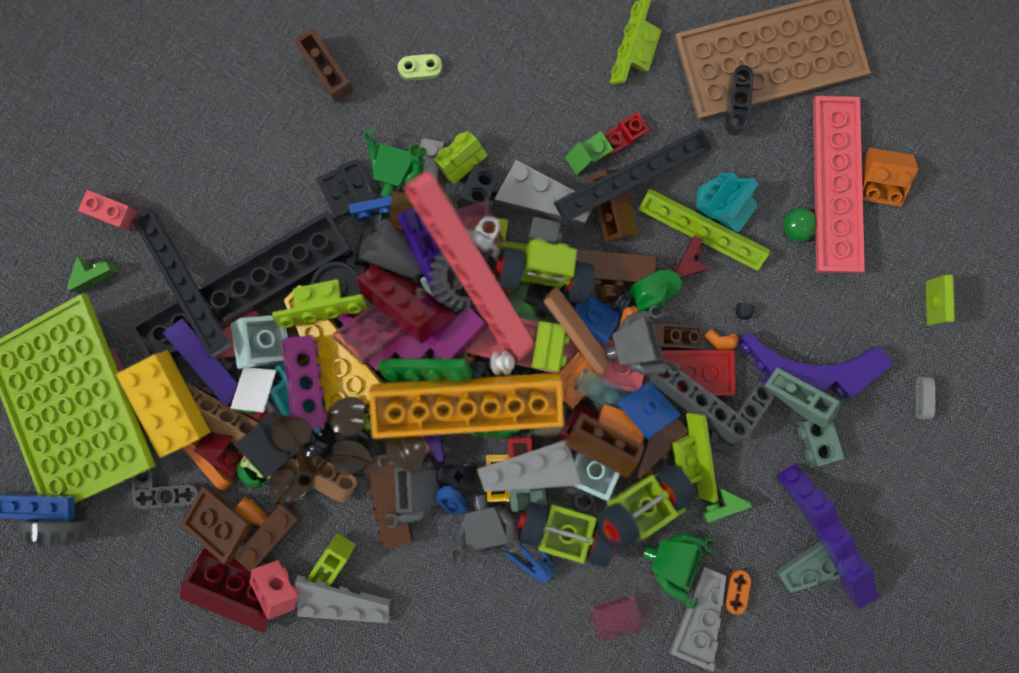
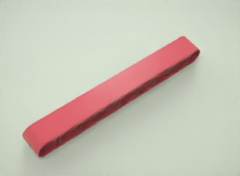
(469, 265)

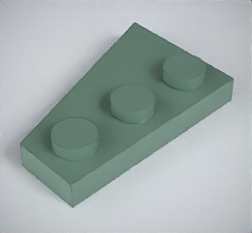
(808, 569)

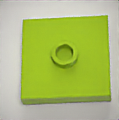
(940, 300)

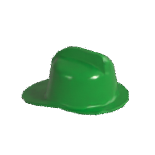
(655, 289)

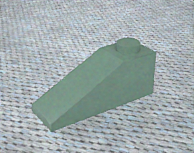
(803, 398)

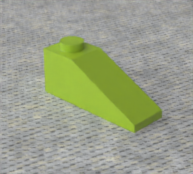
(332, 560)

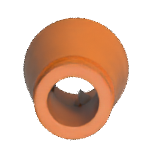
(251, 511)

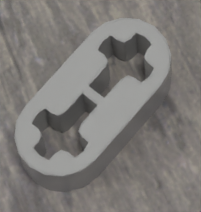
(925, 398)

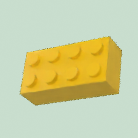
(163, 403)

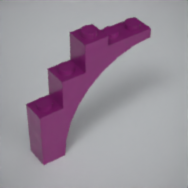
(446, 343)

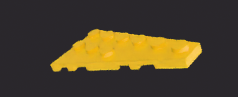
(340, 372)

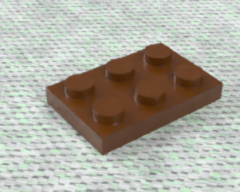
(216, 525)

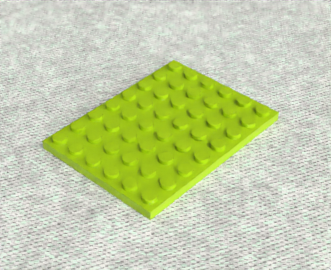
(70, 404)

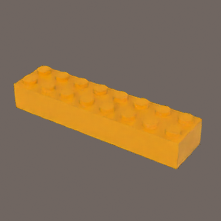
(466, 405)

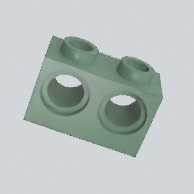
(827, 438)

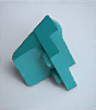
(727, 200)

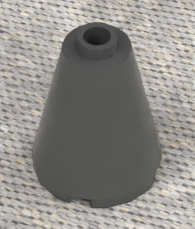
(390, 251)

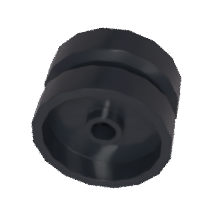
(342, 272)

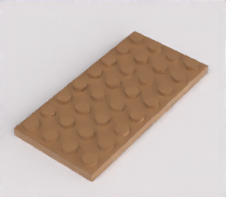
(786, 47)

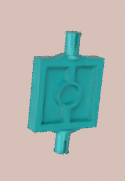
(280, 395)

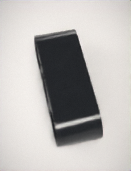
(744, 91)

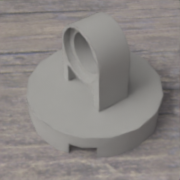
(485, 241)

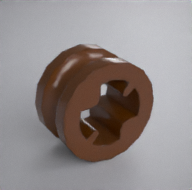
(608, 293)

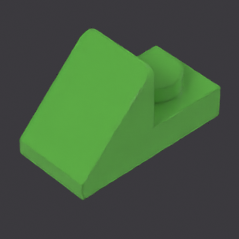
(588, 153)
(84, 276)
(730, 505)

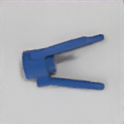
(541, 570)

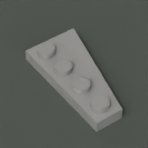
(535, 469)
(325, 602)
(699, 626)

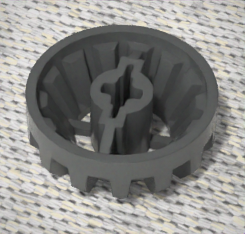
(54, 532)

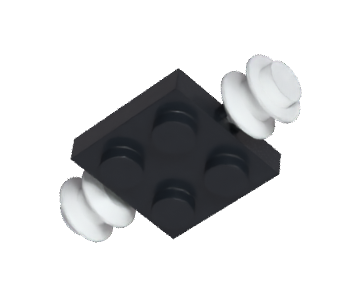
(495, 365)

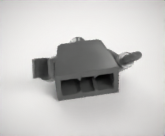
(639, 345)
(414, 493)
(485, 528)

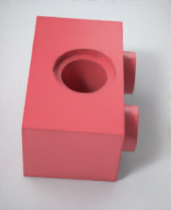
(108, 210)
(273, 601)

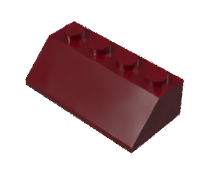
(404, 302)
(224, 591)

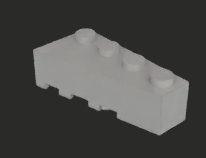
(534, 193)

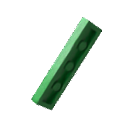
(425, 369)

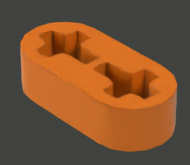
(743, 592)

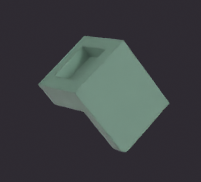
(521, 497)

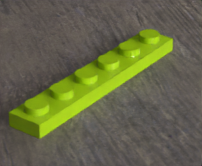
(712, 233)

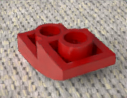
(626, 133)

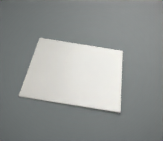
(253, 389)

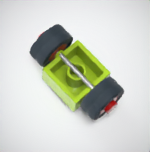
(546, 266)
(645, 507)
(565, 533)

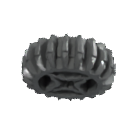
(446, 283)

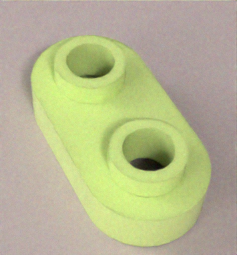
(420, 69)

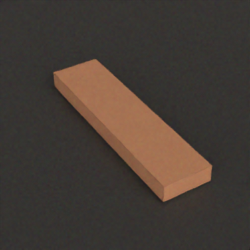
(577, 330)

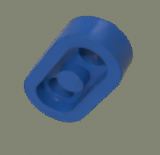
(451, 500)

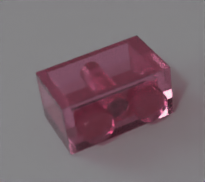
(616, 618)

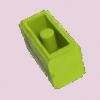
(460, 157)
(549, 347)

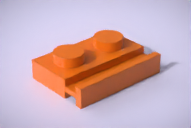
(569, 377)

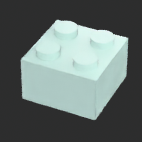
(257, 341)
(595, 477)

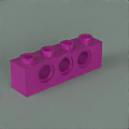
(291, 349)

